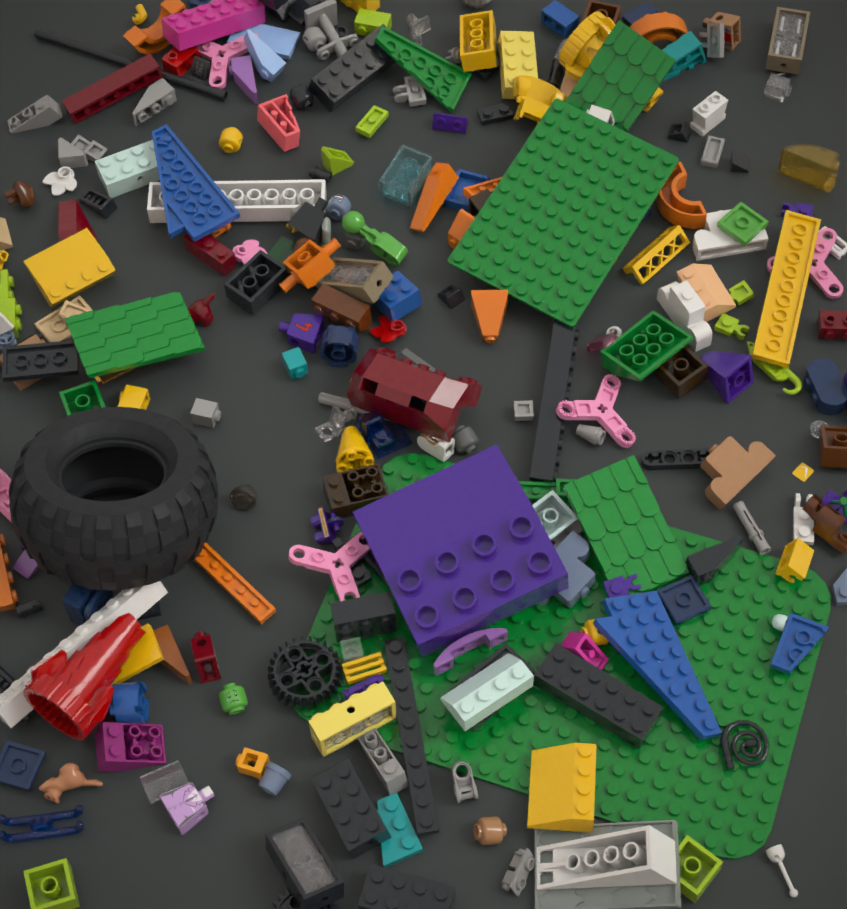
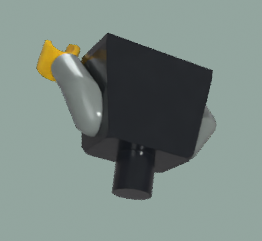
(312, 221)

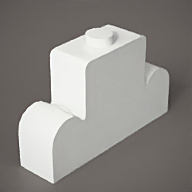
(716, 243)
(686, 312)

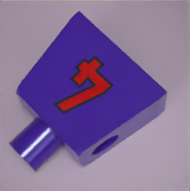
(304, 331)

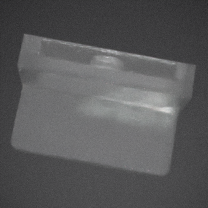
(163, 780)

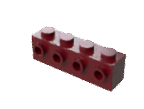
(832, 324)

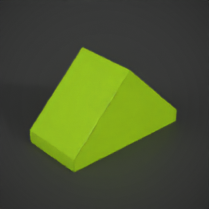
(335, 160)

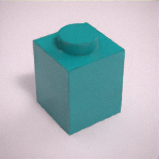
(295, 363)

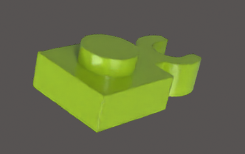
(741, 293)
(728, 325)

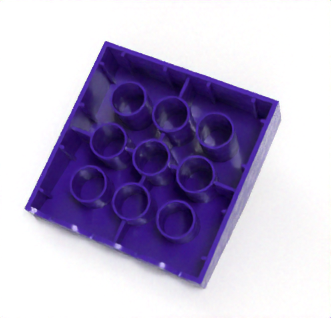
(461, 550)

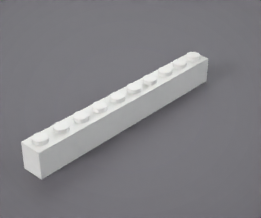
(133, 601)

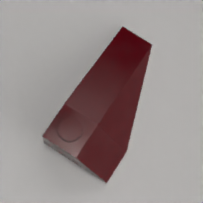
(71, 220)

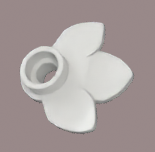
(61, 181)

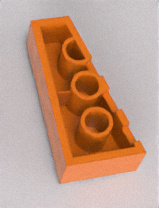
(8, 596)

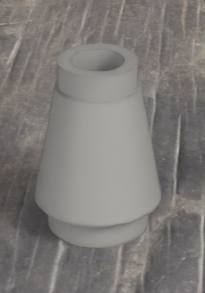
(593, 434)

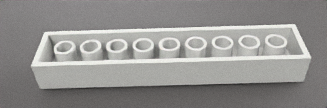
(253, 199)

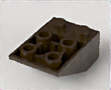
(353, 489)

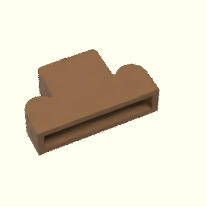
(733, 468)

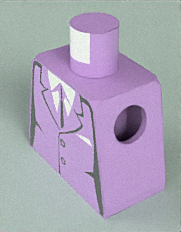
(186, 805)

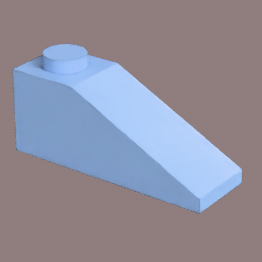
(264, 58)

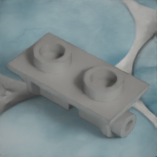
(523, 863)

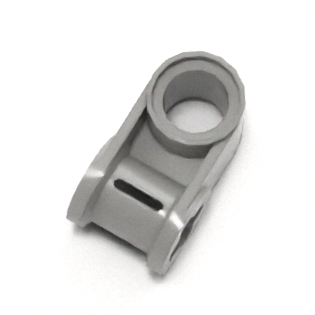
(463, 783)

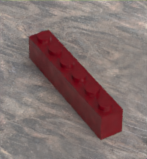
(112, 88)

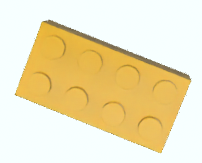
(478, 41)

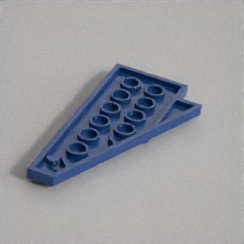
(188, 193)
(648, 641)

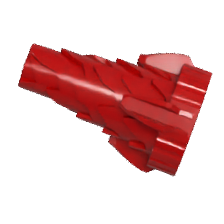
(79, 691)

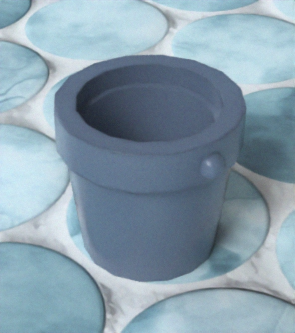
(274, 778)

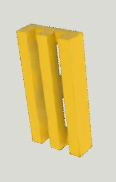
(361, 661)

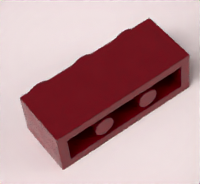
(212, 253)

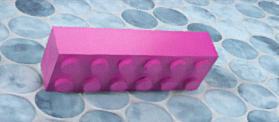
(211, 22)

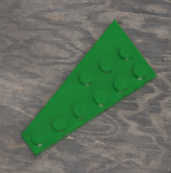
(437, 75)

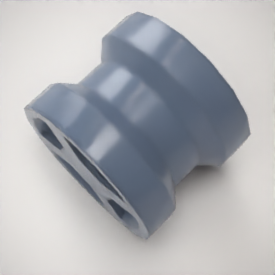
(5, 337)

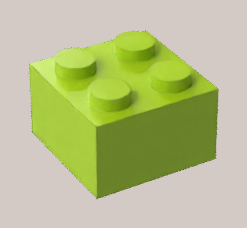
(697, 868)
(52, 886)

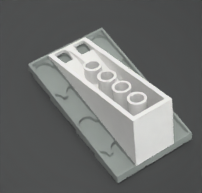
(610, 868)

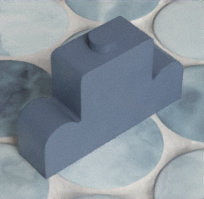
(573, 554)

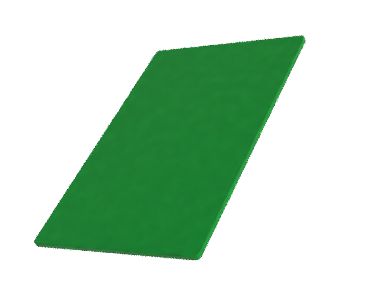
(563, 212)

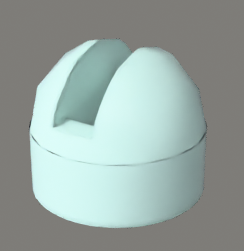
(779, 621)

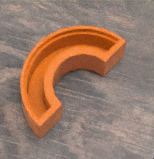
(660, 27)
(151, 39)
(676, 208)

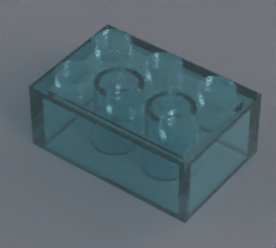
(405, 175)

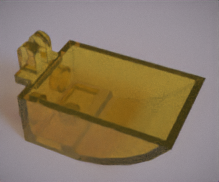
(810, 165)

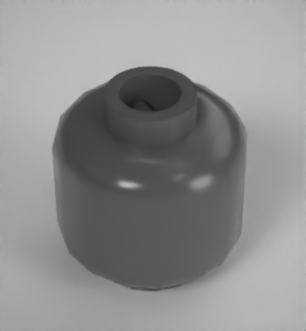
(465, 439)

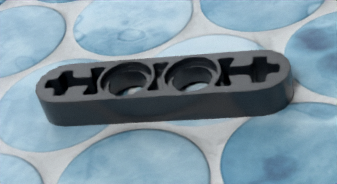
(677, 455)

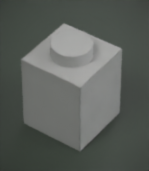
(205, 413)

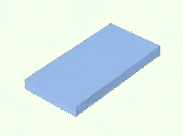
(278, 39)

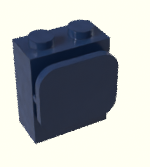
(83, 602)

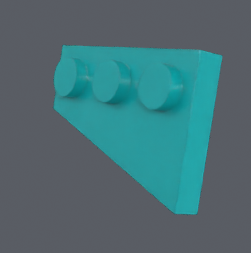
(403, 838)

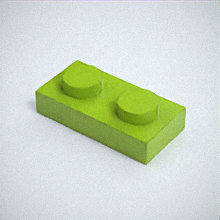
(372, 121)

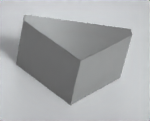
(70, 155)

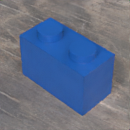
(559, 19)

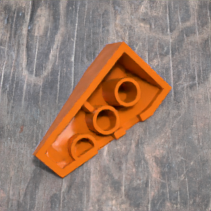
(435, 190)

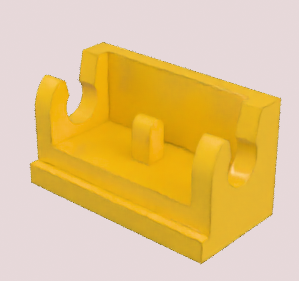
(795, 560)

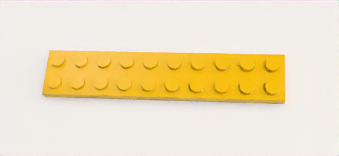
(786, 289)

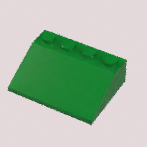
(644, 347)

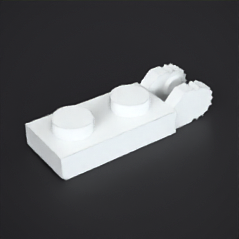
(802, 522)

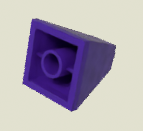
(729, 373)

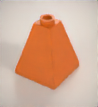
(489, 312)

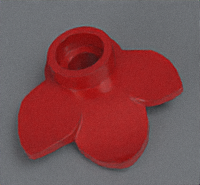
(388, 330)

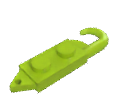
(777, 372)

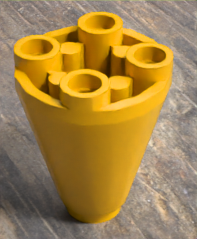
(353, 451)

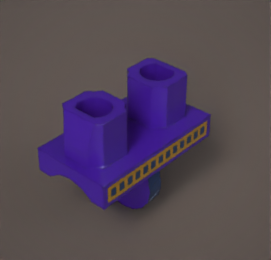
(329, 523)

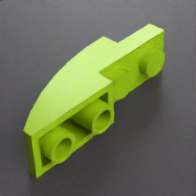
(8, 303)

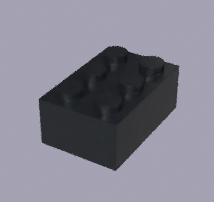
(256, 282)
(364, 617)

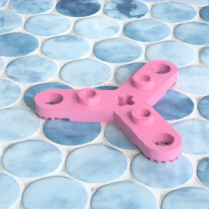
(220, 64)
(821, 273)
(589, 410)
(325, 562)

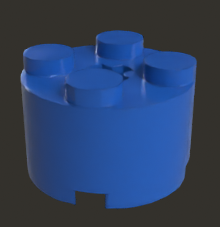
(130, 703)

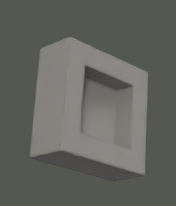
(523, 410)

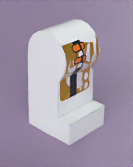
(436, 446)

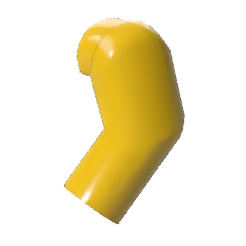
(141, 16)

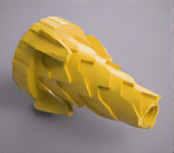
(585, 44)

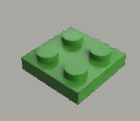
(742, 223)

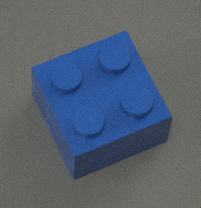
(398, 298)

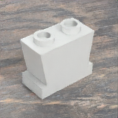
(708, 113)

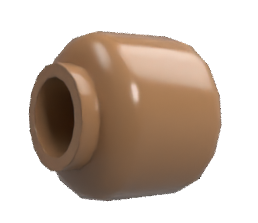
(489, 830)

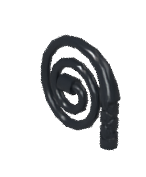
(724, 742)

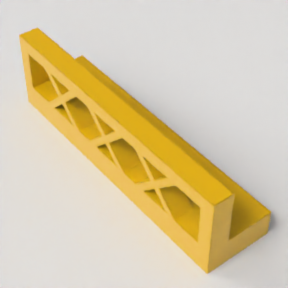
(652, 249)

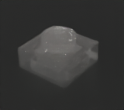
(351, 649)

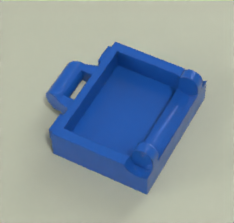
(455, 198)

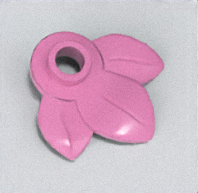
(247, 250)

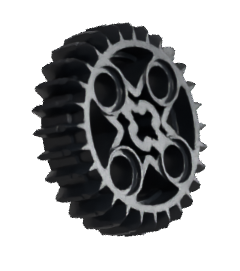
(307, 681)

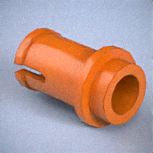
(218, 232)

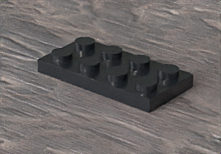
(40, 361)

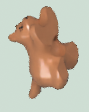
(68, 778)

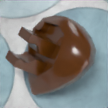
(21, 193)

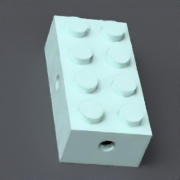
(128, 169)

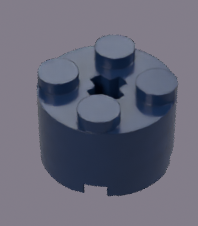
(339, 345)

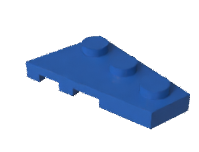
(796, 642)

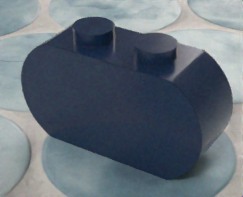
(826, 386)

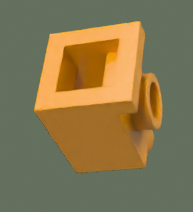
(252, 757)

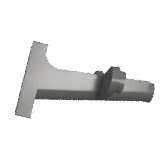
(325, 17)

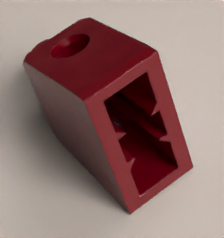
(204, 651)

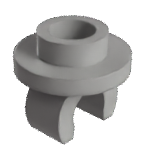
(454, 55)

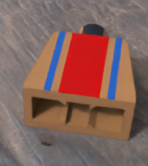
(732, 28)

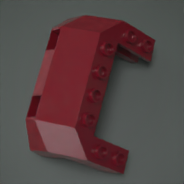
(387, 384)

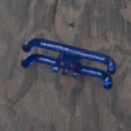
(42, 825)

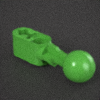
(381, 242)

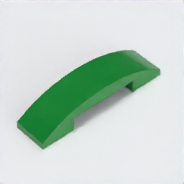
(537, 490)

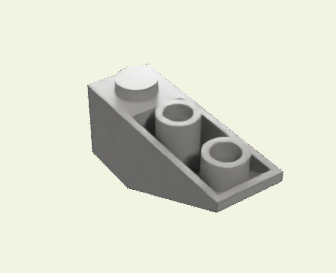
(155, 99)
(37, 115)
(383, 761)

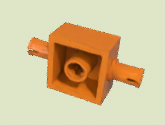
(309, 264)

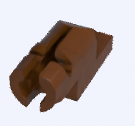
(828, 522)

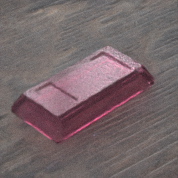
(601, 342)

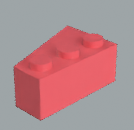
(279, 122)

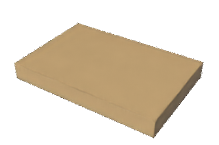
(54, 328)

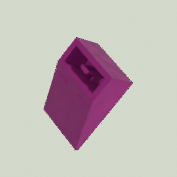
(129, 746)

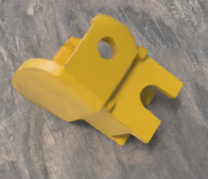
(534, 97)

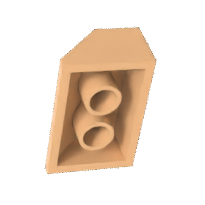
(709, 289)

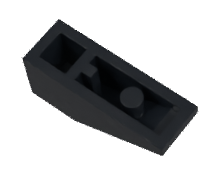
(709, 562)

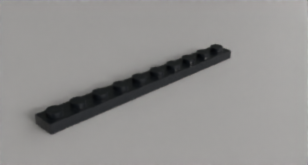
(411, 737)

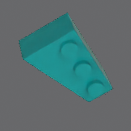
(686, 52)

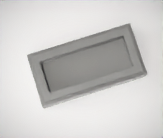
(712, 151)

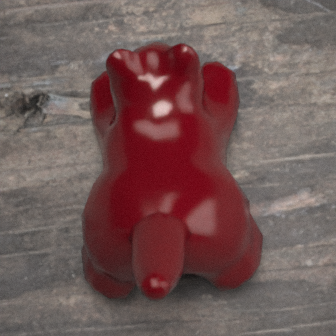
(201, 311)

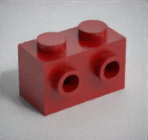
(178, 61)

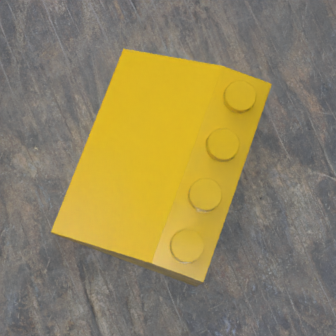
(69, 267)
(562, 788)

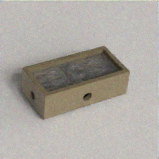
(787, 40)
(358, 278)

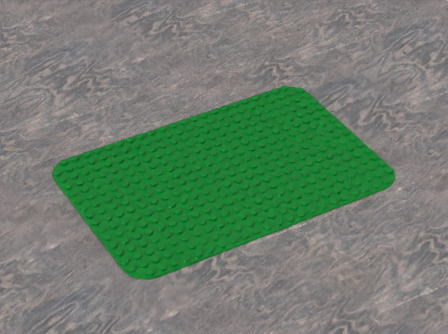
(674, 770)

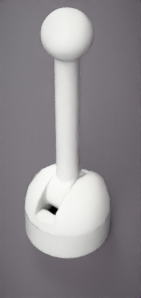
(777, 854)

